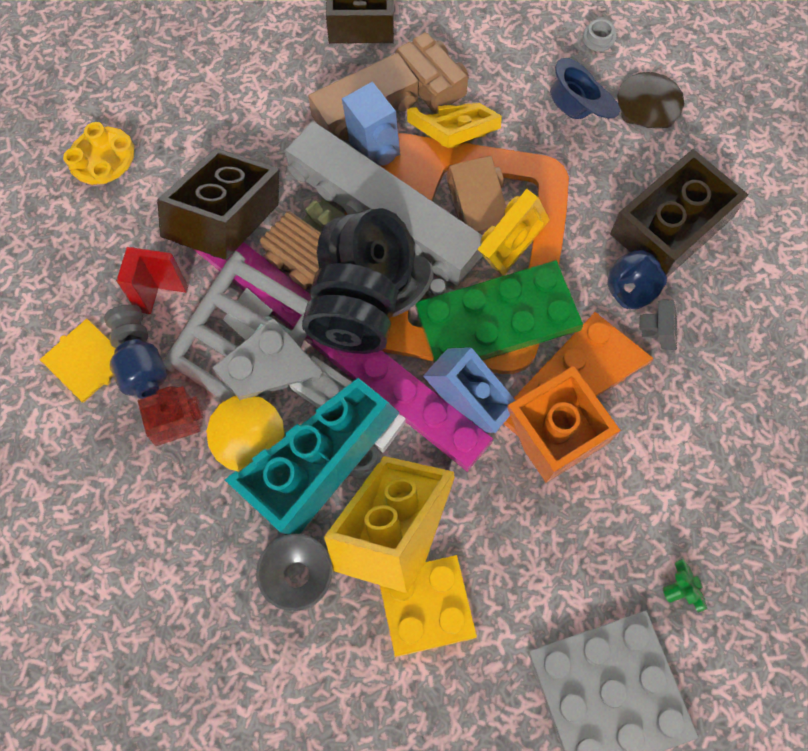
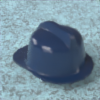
(579, 93)

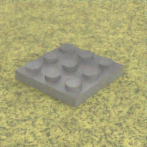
(612, 689)

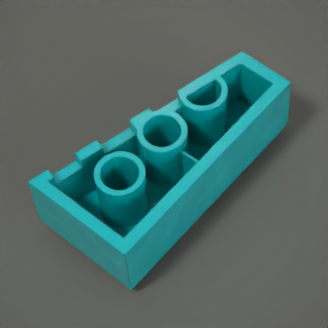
(314, 458)

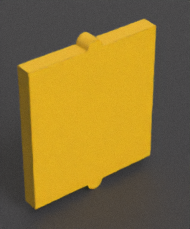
(81, 360)

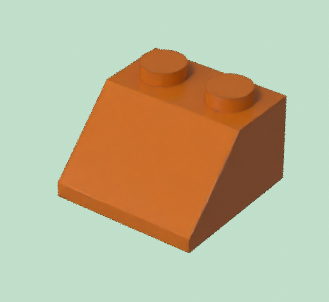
(561, 423)

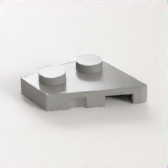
(266, 363)

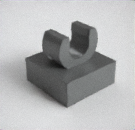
(661, 325)

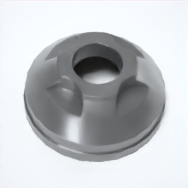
(276, 560)

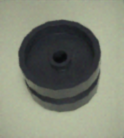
(369, 240)
(350, 308)

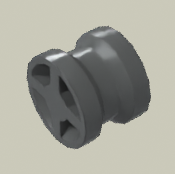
(125, 324)

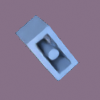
(372, 124)
(470, 388)

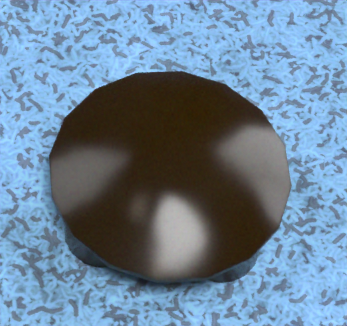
(650, 100)

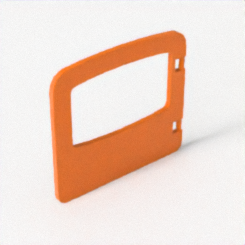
(422, 167)

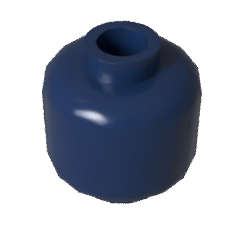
(138, 368)

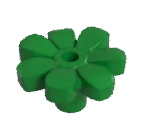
(686, 587)

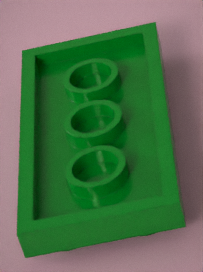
(501, 313)

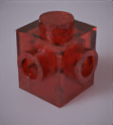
(170, 415)

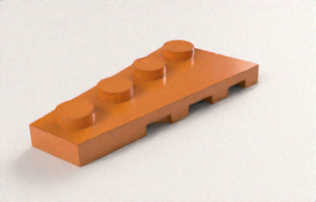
(598, 353)

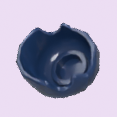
(643, 271)

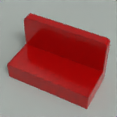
(145, 273)

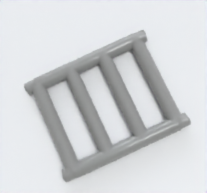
(215, 297)

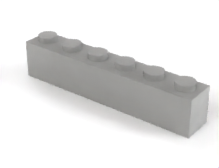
(363, 185)

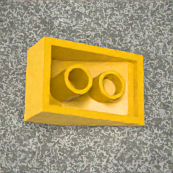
(390, 523)

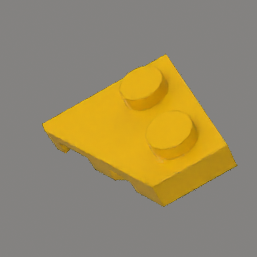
(456, 123)

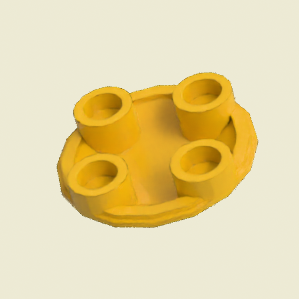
(100, 154)
(243, 430)

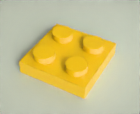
(514, 233)
(432, 611)

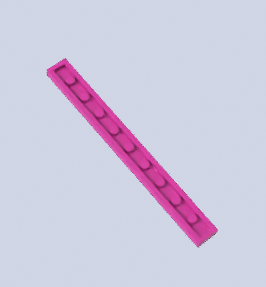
(414, 400)

